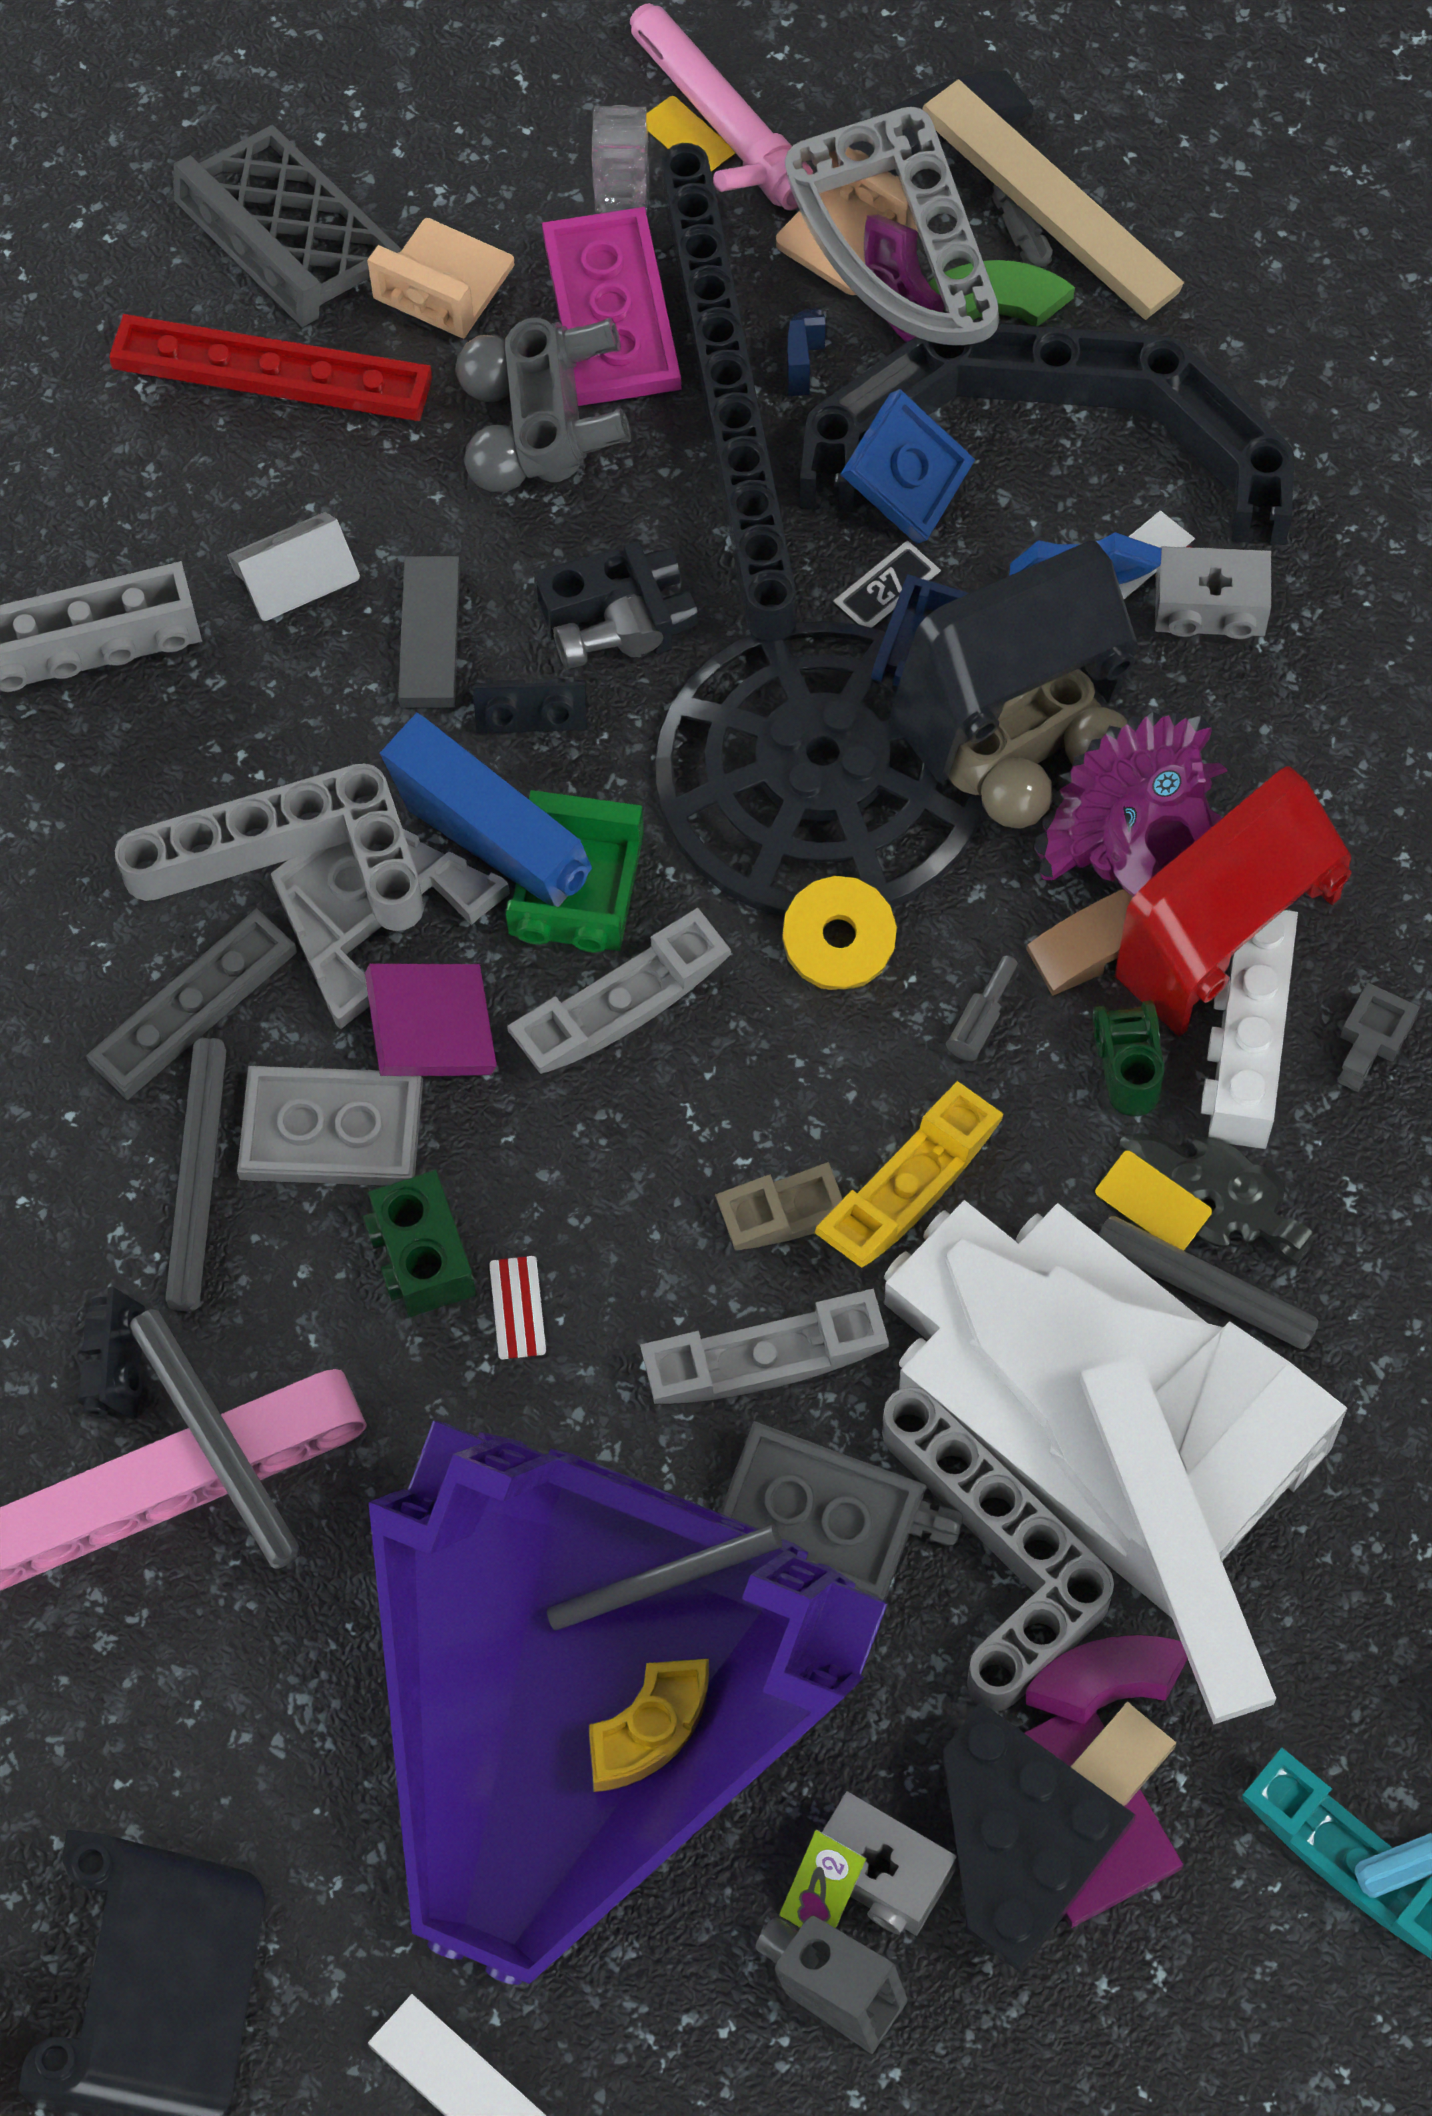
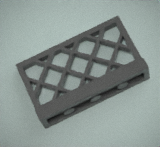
(248, 237)

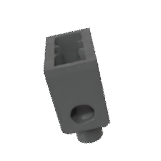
(835, 1978)

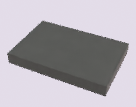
(825, 1504)

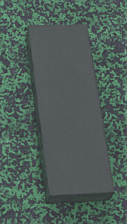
(429, 632)

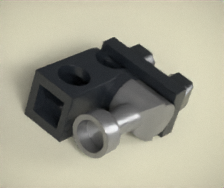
(621, 589)

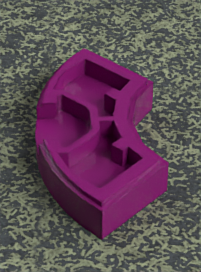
(893, 258)
(1105, 1672)

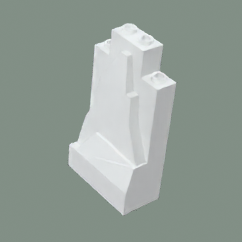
(1007, 1357)

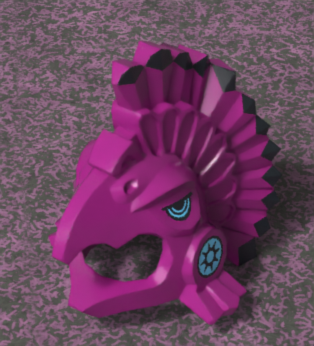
(1131, 801)

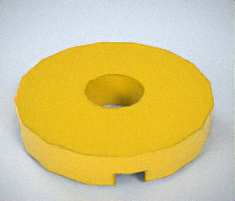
(839, 900)

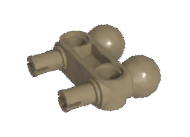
(1029, 731)

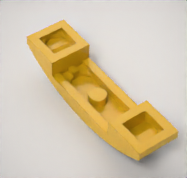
(913, 1178)

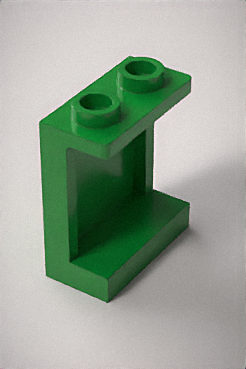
(599, 911)

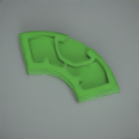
(1020, 290)

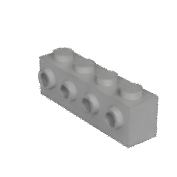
(95, 626)

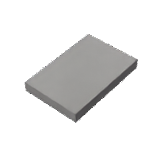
(329, 1126)

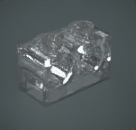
(620, 158)

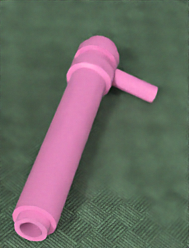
(720, 105)

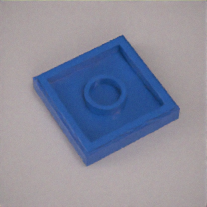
(908, 466)

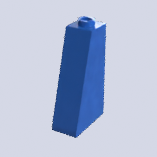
(484, 812)

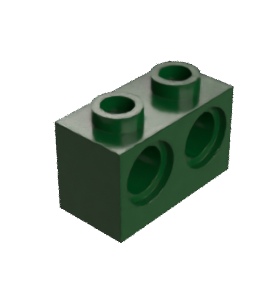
(427, 1242)

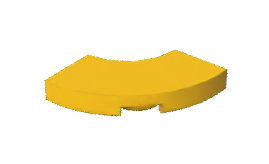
(652, 1727)

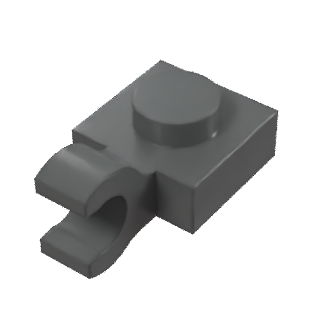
(1375, 1028)

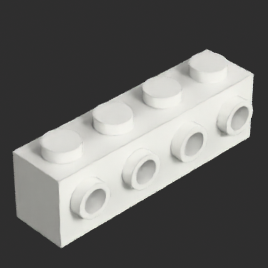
(1250, 1037)

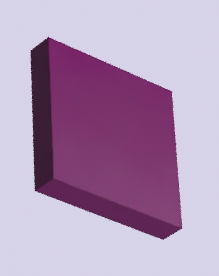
(430, 1019)

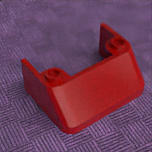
(1225, 892)

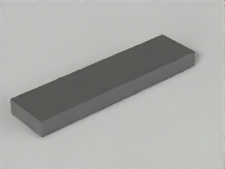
(191, 1004)

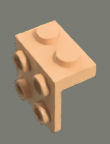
(848, 209)

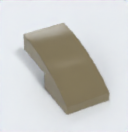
(780, 1210)

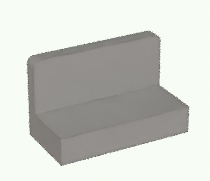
(295, 565)

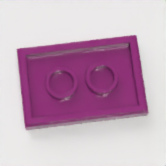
(1142, 1854)

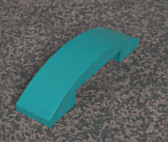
(1333, 1843)

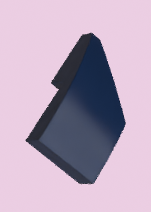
(804, 334)

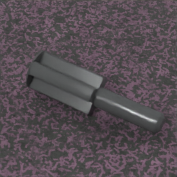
(981, 1014)

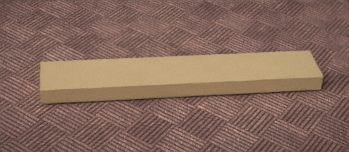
(1052, 200)

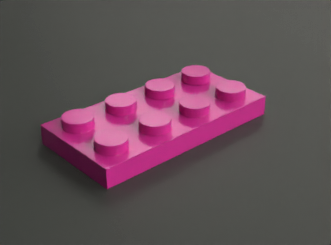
(610, 270)

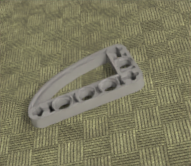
(890, 153)

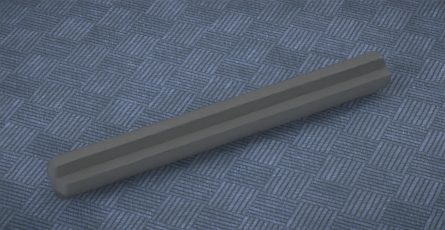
(196, 1175)
(215, 1439)

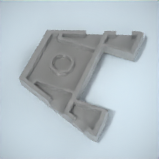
(334, 915)

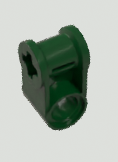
(1130, 1047)

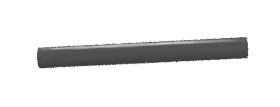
(664, 1577)

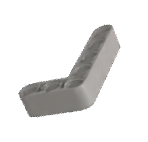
(283, 839)
(1006, 1539)

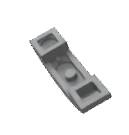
(624, 998)
(766, 1354)

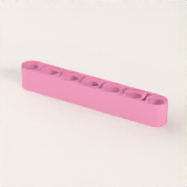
(171, 1476)

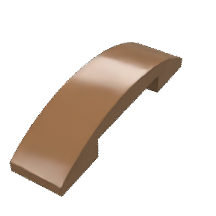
(1081, 943)

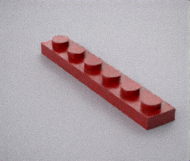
(271, 367)

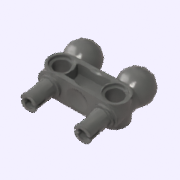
(538, 374)

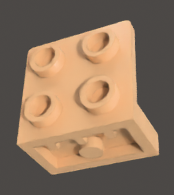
(440, 276)

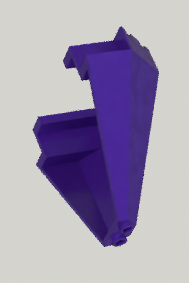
(497, 1706)

